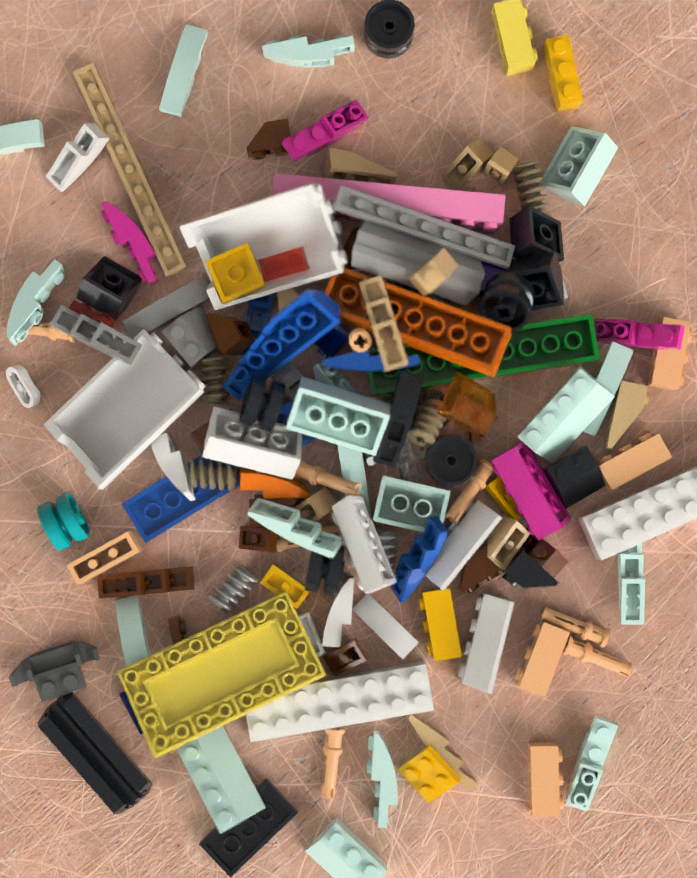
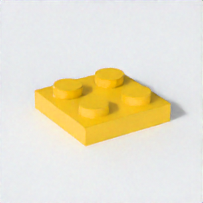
(235, 273)
(429, 773)

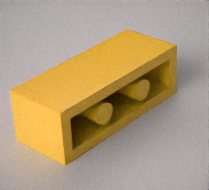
(562, 73)
(440, 624)

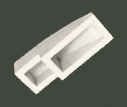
(77, 156)
(173, 464)
(339, 614)
(385, 625)

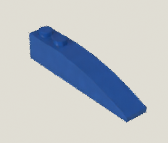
(284, 338)

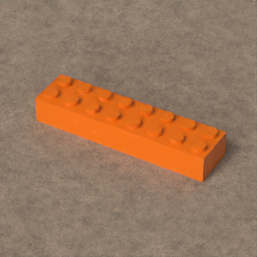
(426, 324)

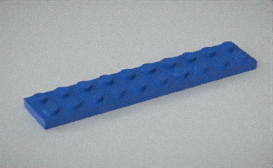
(165, 506)

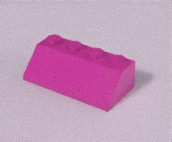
(531, 490)

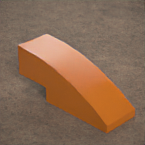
(271, 485)

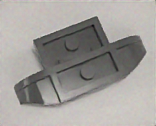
(56, 669)

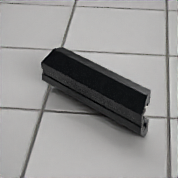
(94, 753)

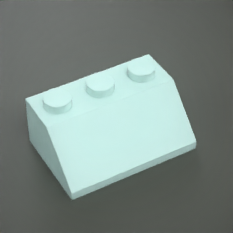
(579, 164)
(409, 504)
(345, 854)

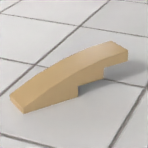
(383, 323)
(438, 741)

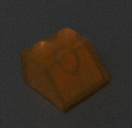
(469, 405)

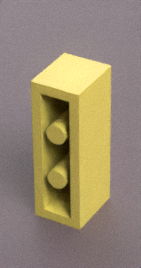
(514, 36)

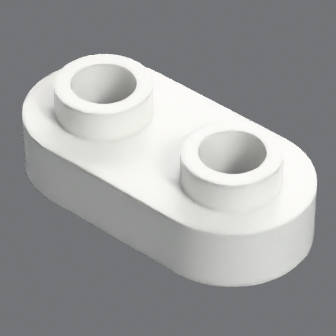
(23, 386)

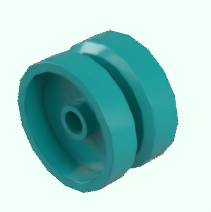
(63, 521)

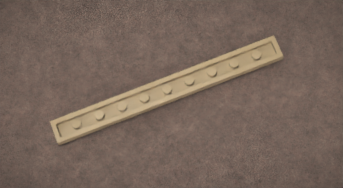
(130, 170)

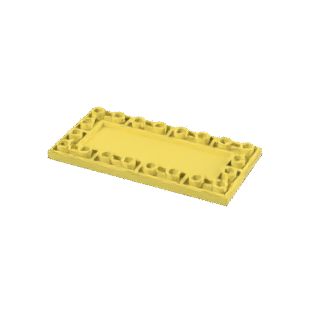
(220, 674)

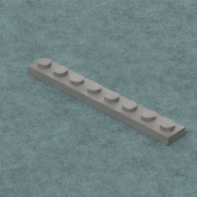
(423, 227)

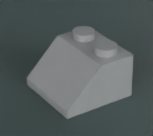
(192, 337)

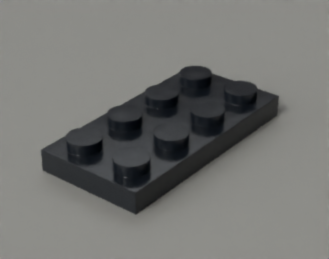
(245, 839)

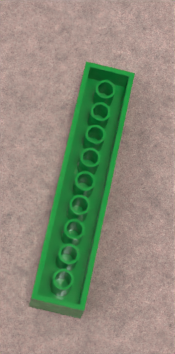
(529, 349)

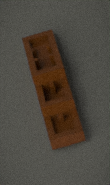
(145, 582)

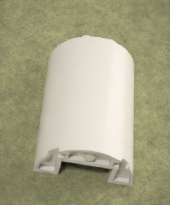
(272, 227)
(124, 409)

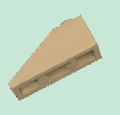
(351, 166)
(626, 406)

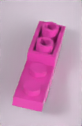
(326, 131)
(129, 234)
(638, 334)

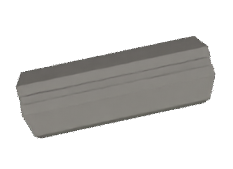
(399, 256)

